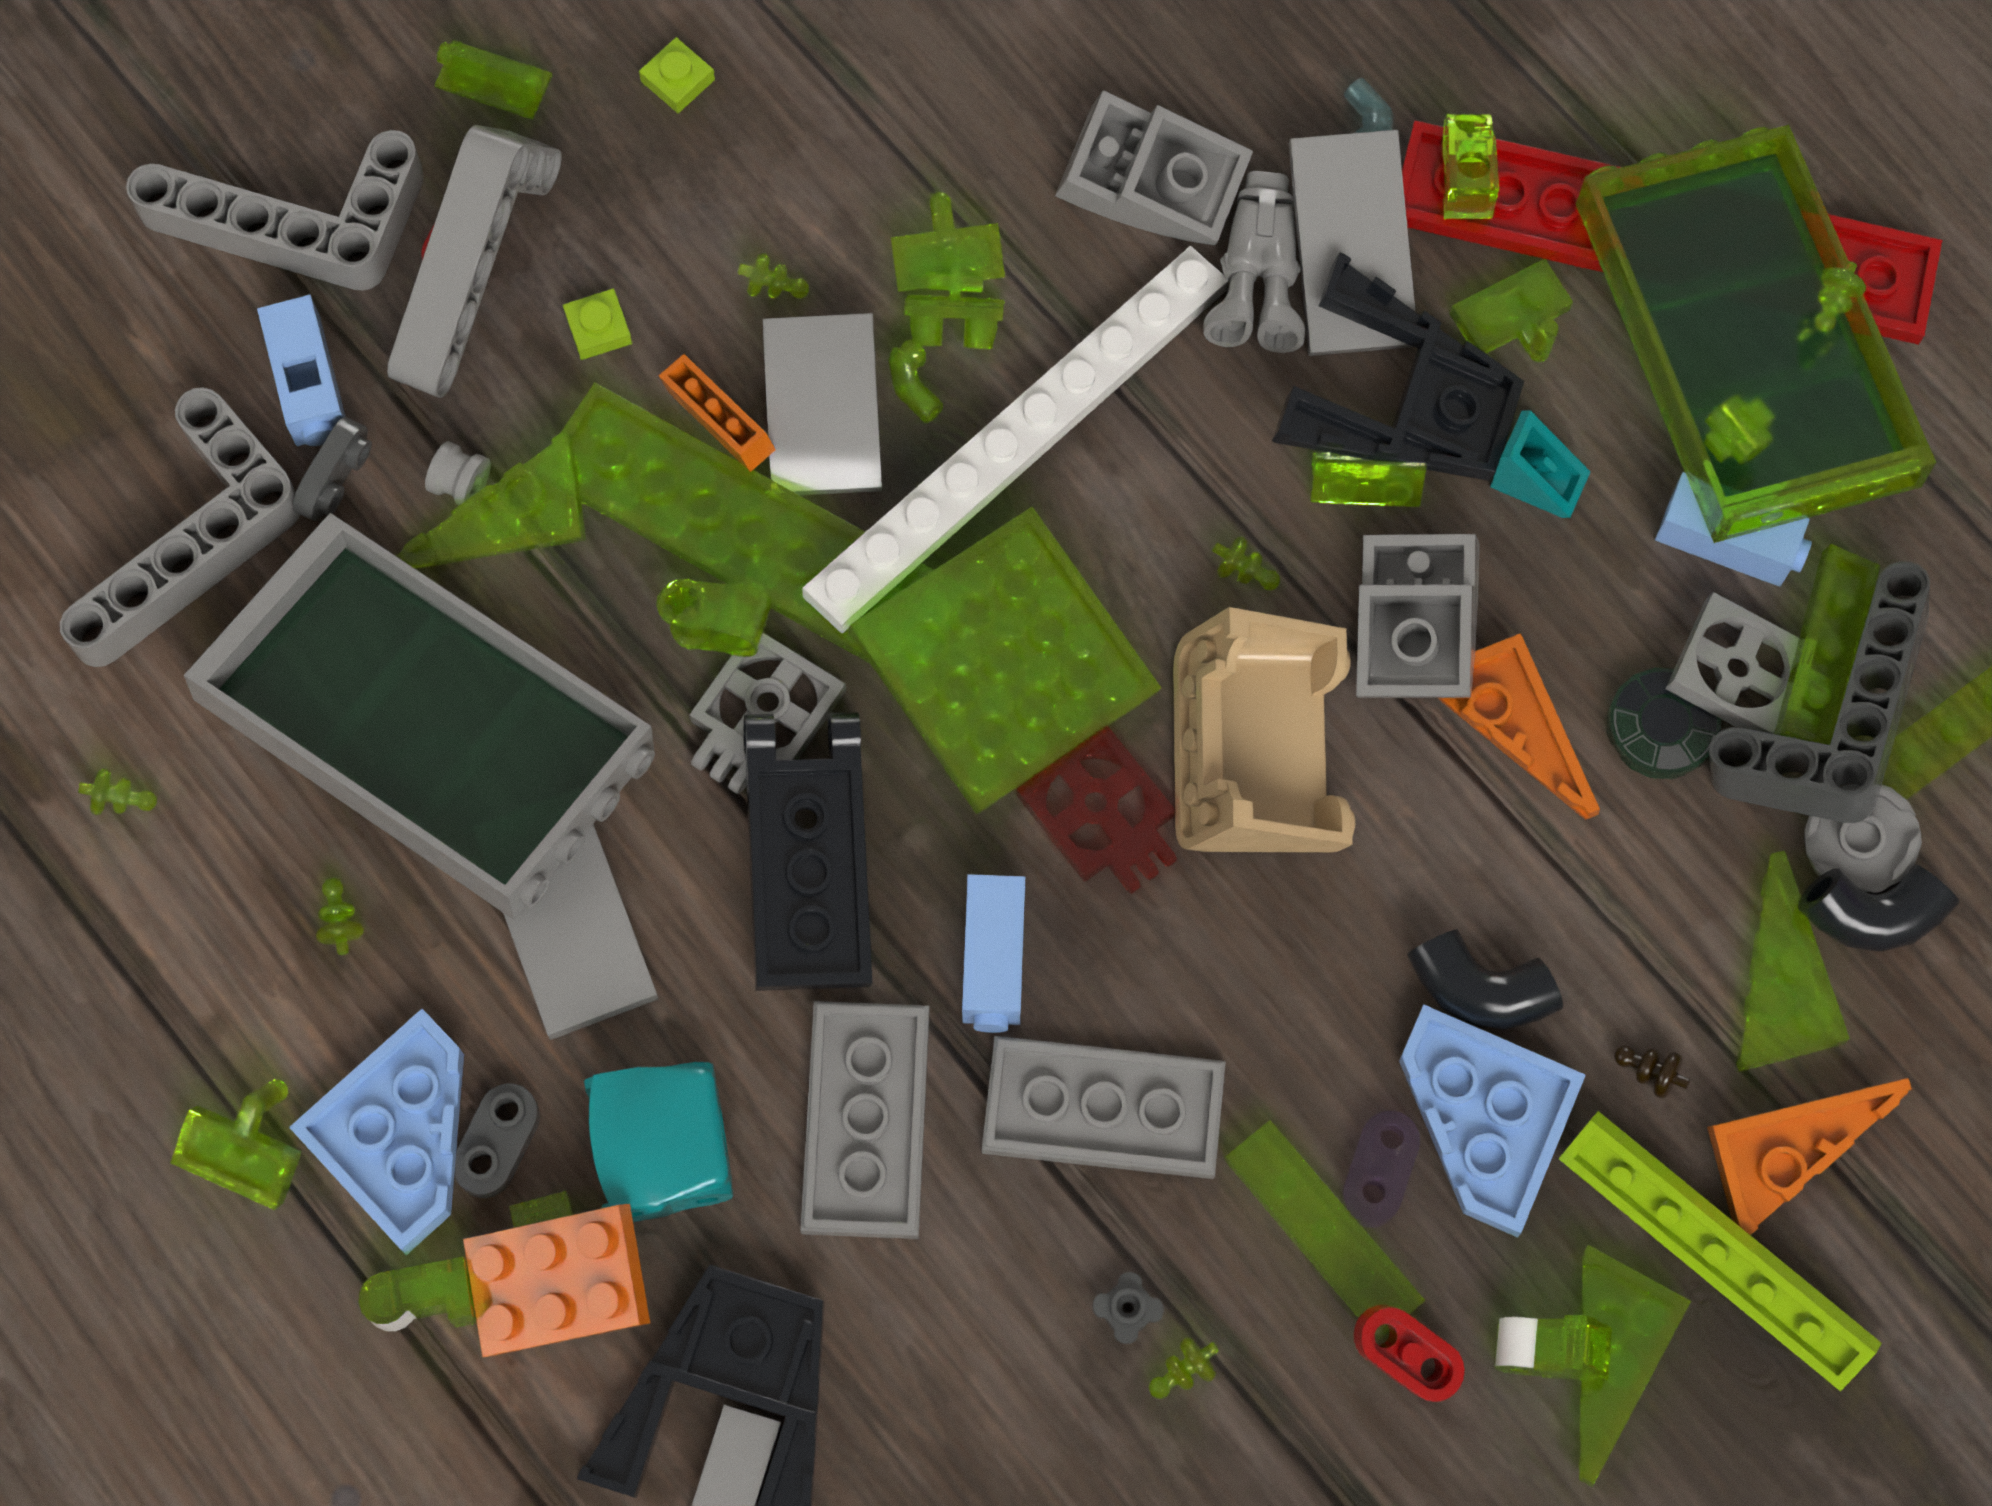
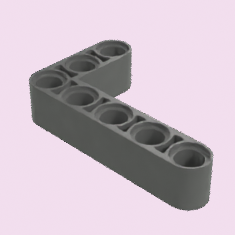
(1861, 713)

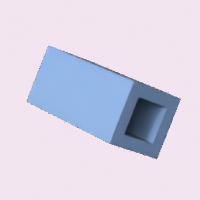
(302, 369)
(1760, 554)
(993, 952)

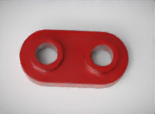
(1406, 1350)

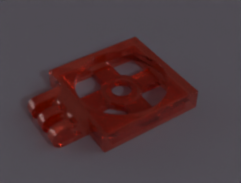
(1129, 844)

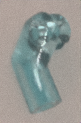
(1374, 110)

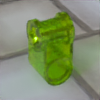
(715, 615)

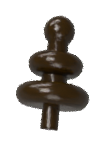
(1649, 1067)

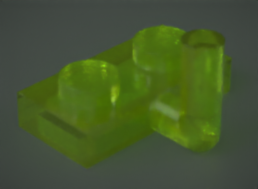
(933, 250)
(1513, 309)
(235, 1152)

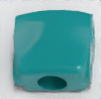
(659, 1138)

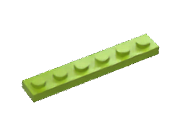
(1720, 1251)

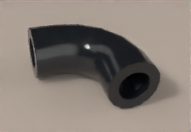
(1880, 920)
(1483, 995)

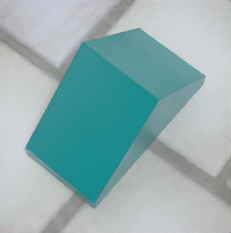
(1540, 468)

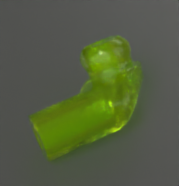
(906, 382)

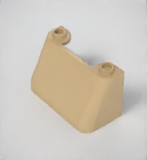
(1256, 735)

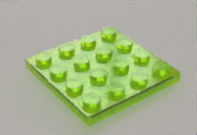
(1004, 659)

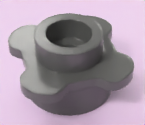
(1128, 1291)

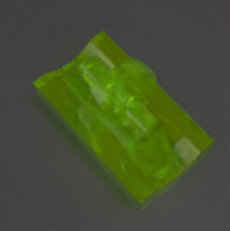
(929, 311)

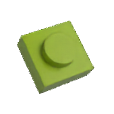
(677, 75)
(597, 324)

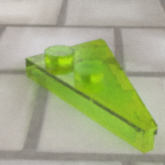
(524, 511)
(1790, 993)
(1642, 1325)

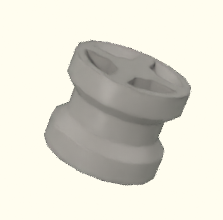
(456, 473)

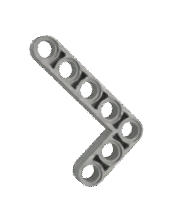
(289, 223)
(462, 251)
(191, 538)

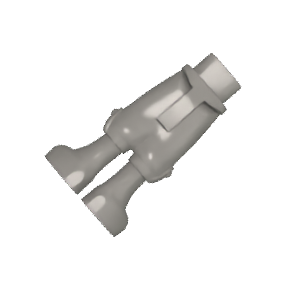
(1263, 246)

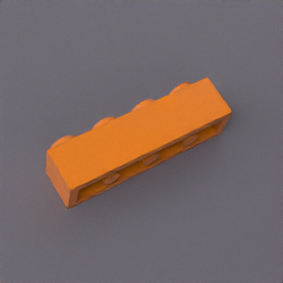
(717, 412)

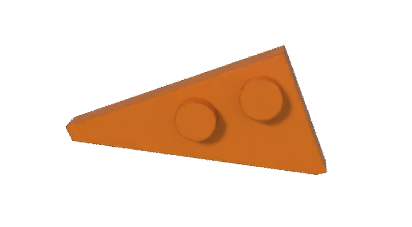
(1520, 720)
(1778, 1151)

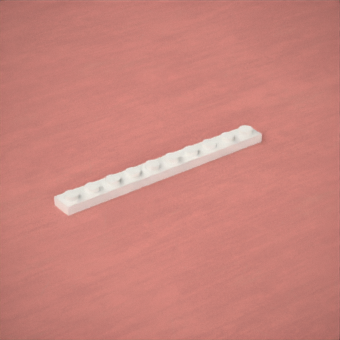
(1014, 440)

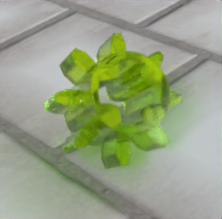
(1739, 429)

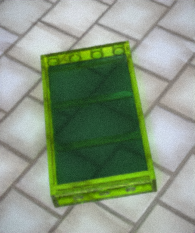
(1719, 293)

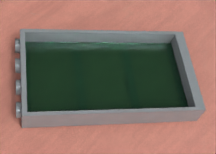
(422, 715)

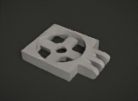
(1689, 684)
(728, 742)

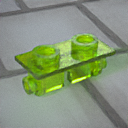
(491, 78)
(1363, 482)

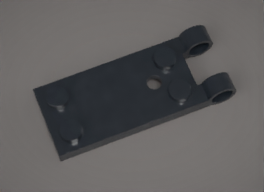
(810, 881)

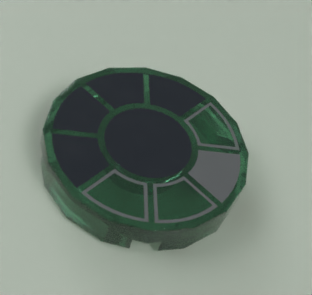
(1658, 729)

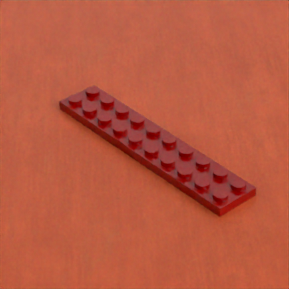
(1541, 219)

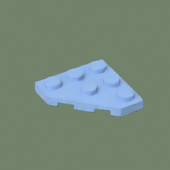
(1489, 1113)
(395, 1130)

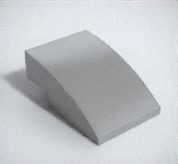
(1154, 171)
(822, 403)
(1417, 616)

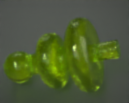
(775, 280)
(1836, 298)
(1248, 567)
(119, 795)
(336, 913)
(1181, 1372)

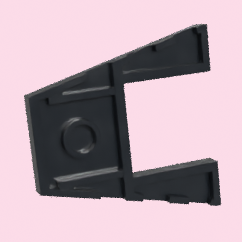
(1452, 405)
(741, 1344)

